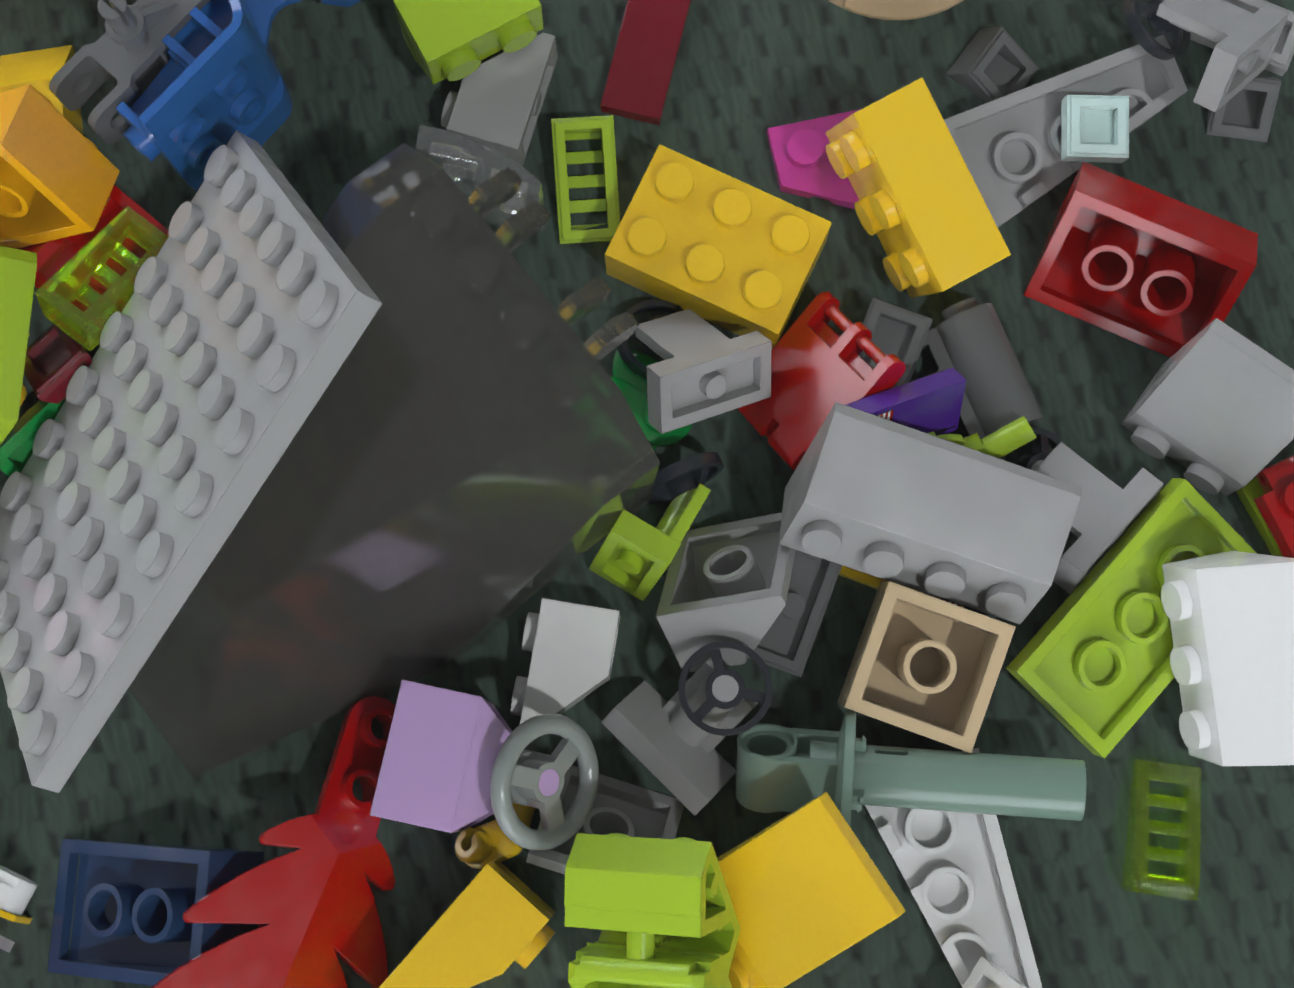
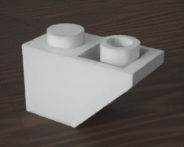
(569, 658)

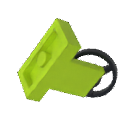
(639, 553)

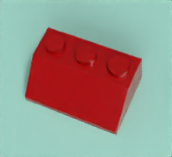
(1140, 262)

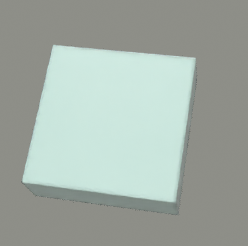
(1095, 128)

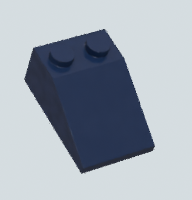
(134, 905)

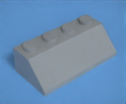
(928, 514)

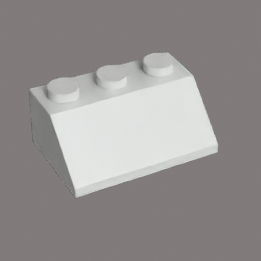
(1234, 655)

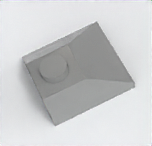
(725, 587)

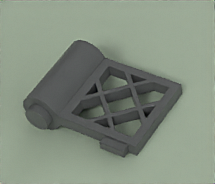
(981, 352)

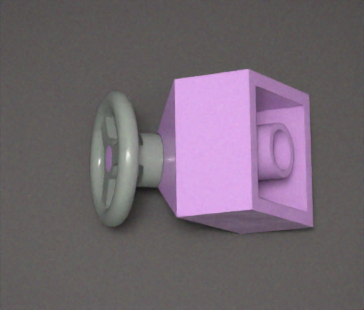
(460, 762)

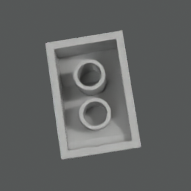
(1216, 410)

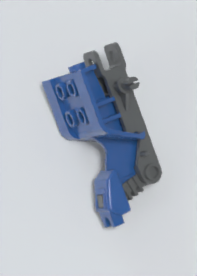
(182, 77)

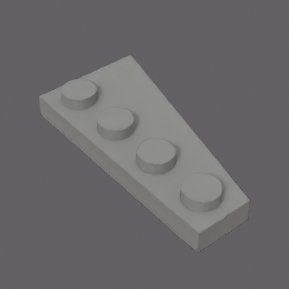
(1016, 139)

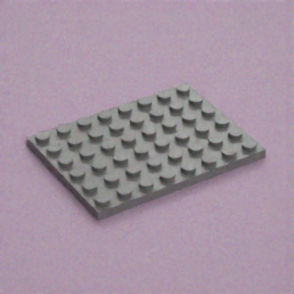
(165, 445)

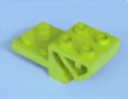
(658, 913)

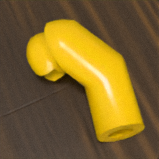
(488, 842)

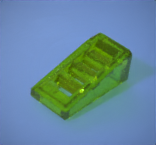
(73, 278)
(1138, 852)

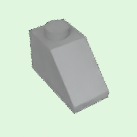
(504, 98)

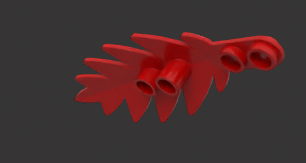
(313, 897)

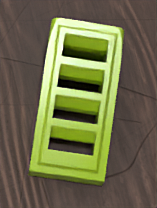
(585, 129)

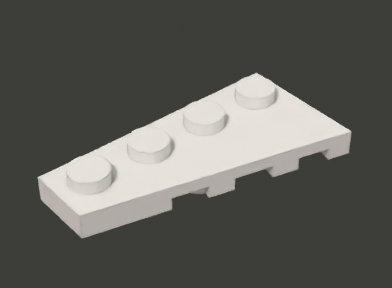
(961, 886)

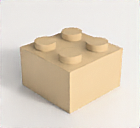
(926, 665)

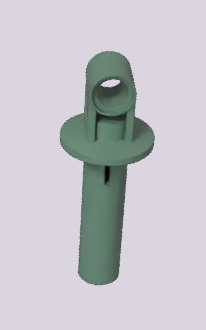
(793, 766)

